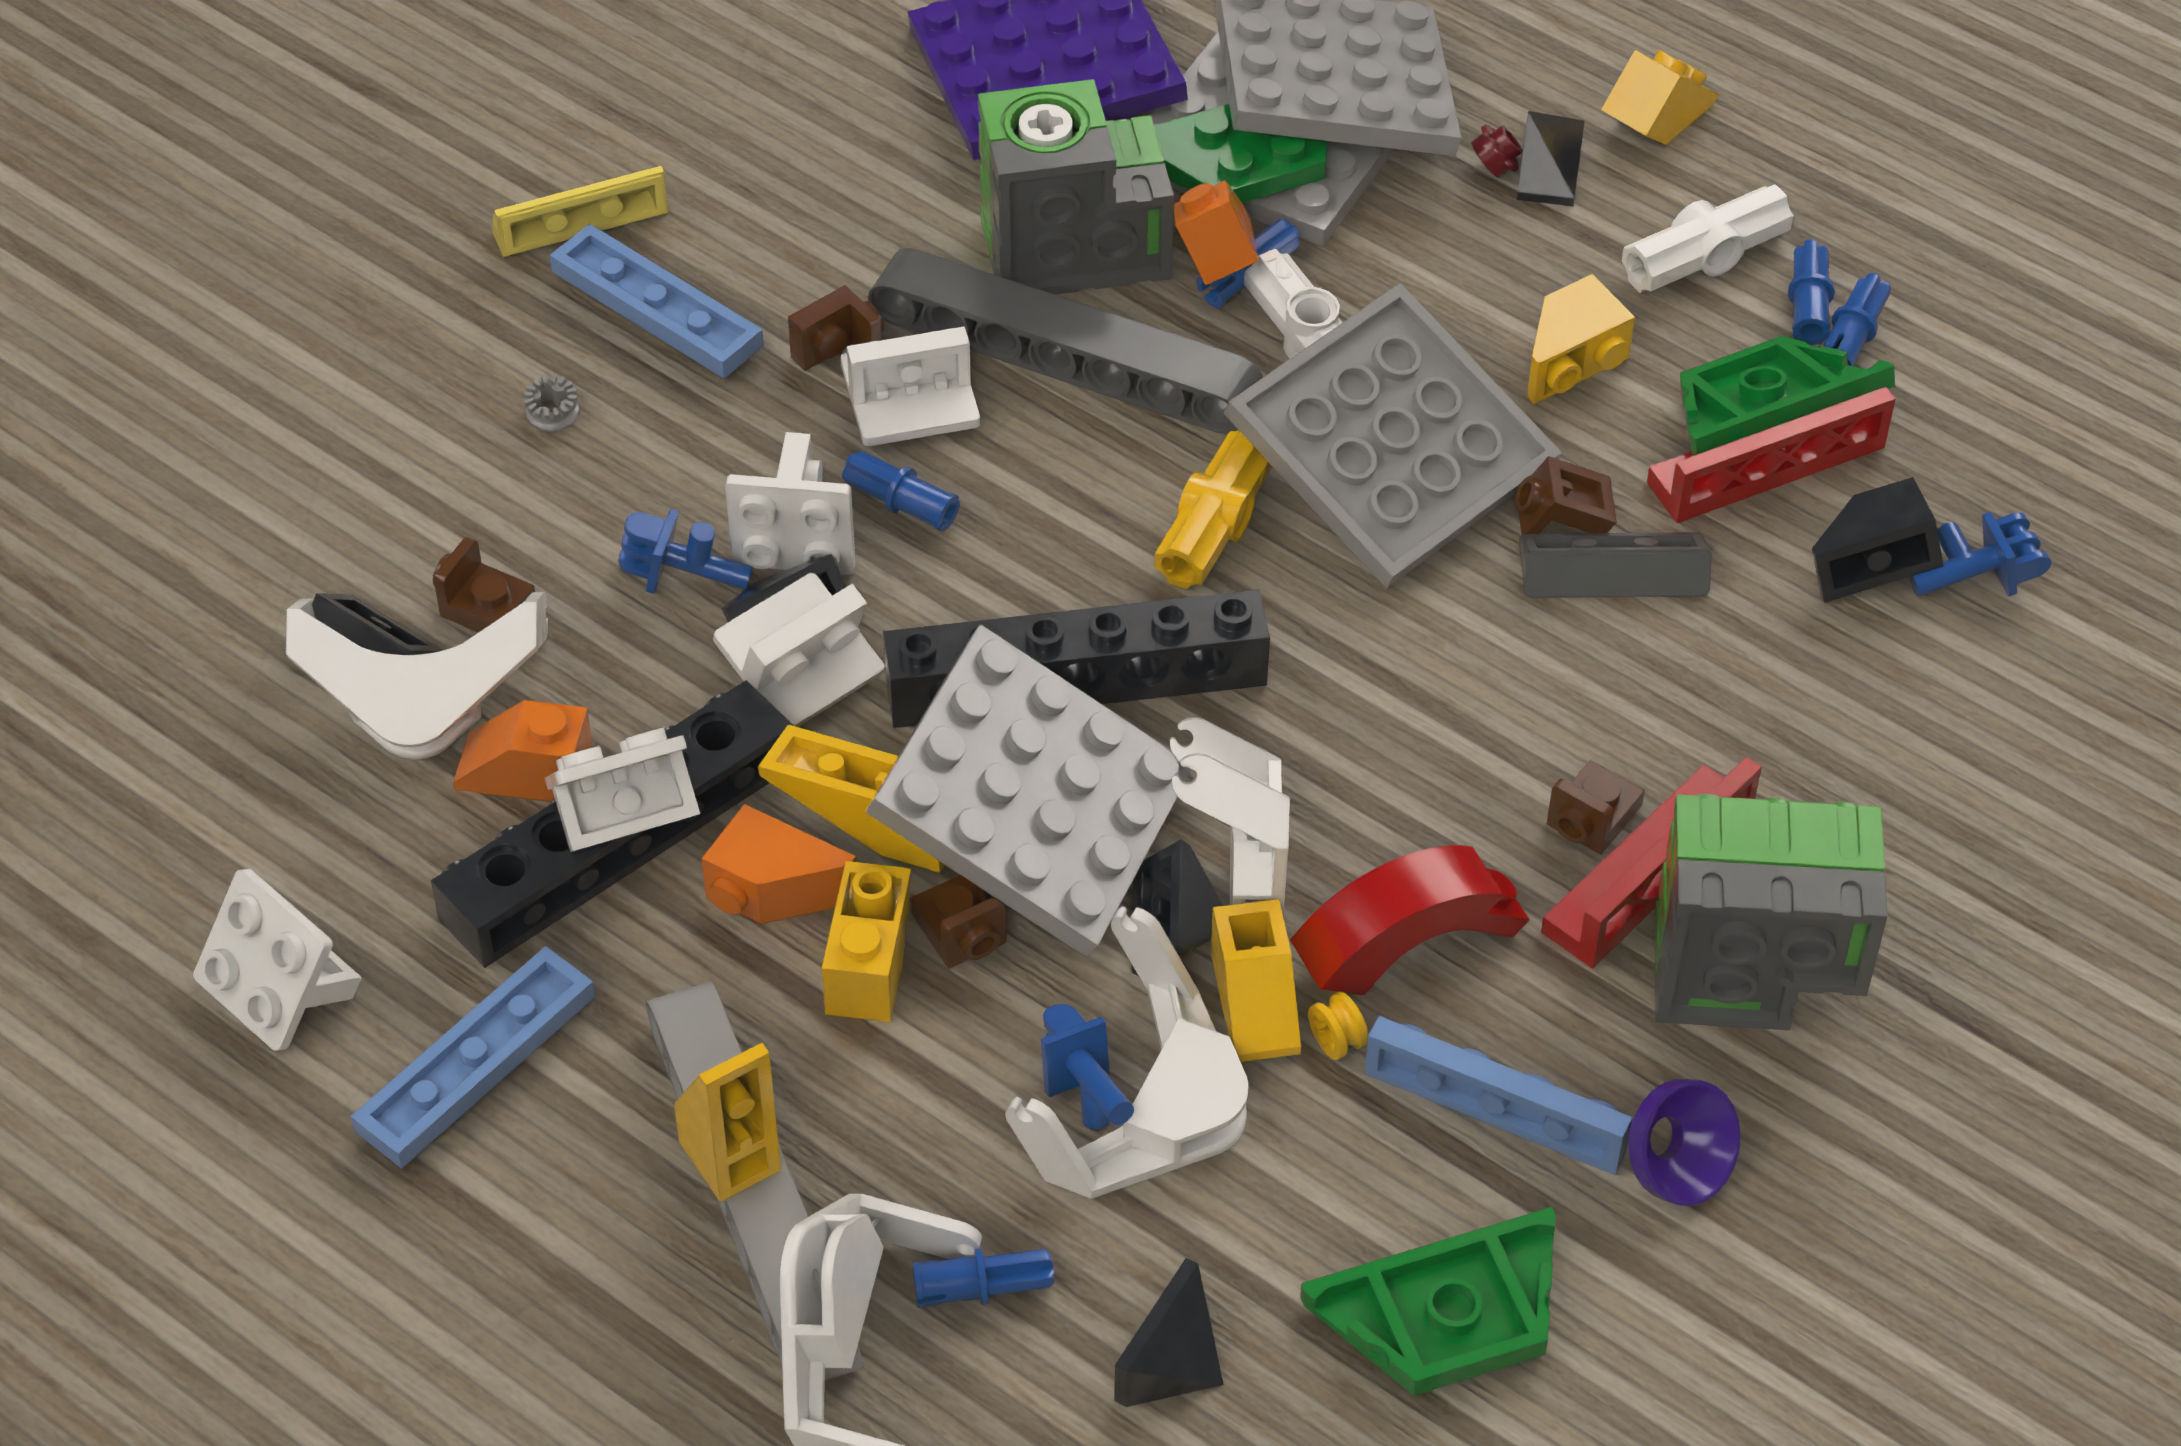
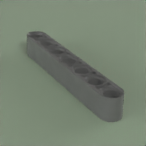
(1064, 338)

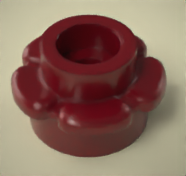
(1497, 150)

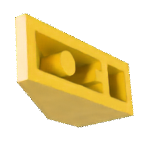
(839, 784)
(731, 1123)

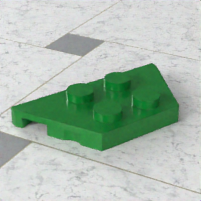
(1254, 164)
(1769, 388)
(1447, 1304)

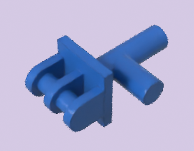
(650, 546)
(2006, 550)
(1078, 1056)

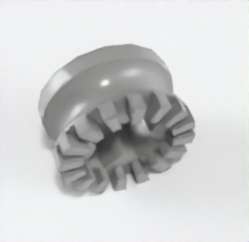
(562, 394)

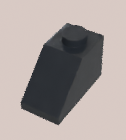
(1877, 541)

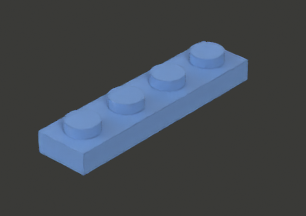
(657, 301)
(472, 1057)
(1498, 1094)

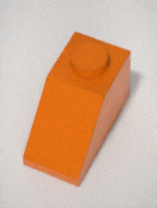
(1215, 230)
(521, 749)
(771, 869)

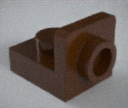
(832, 325)
(1567, 496)
(473, 591)
(1593, 806)
(960, 920)

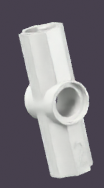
(1707, 238)
(1291, 301)

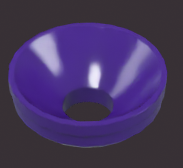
(1701, 1146)

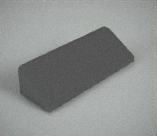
(1615, 564)

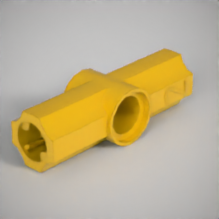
(1212, 512)

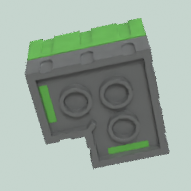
(1072, 193)
(1766, 907)

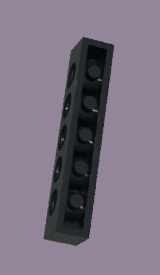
(1102, 651)
(534, 880)

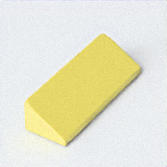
(566, 213)

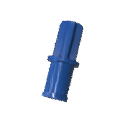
(1278, 236)
(1811, 293)
(1857, 320)
(901, 490)
(981, 1276)

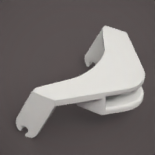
(415, 701)
(1245, 791)
(1187, 1104)
(826, 1294)

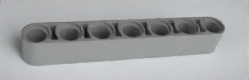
(691, 1039)

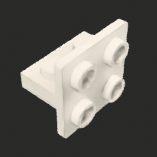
(911, 386)
(790, 516)
(802, 648)
(622, 792)
(270, 962)

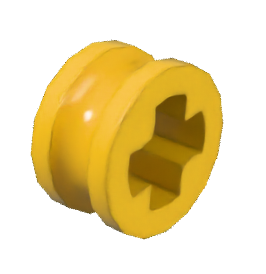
(1338, 1025)

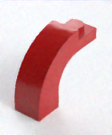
(1400, 906)

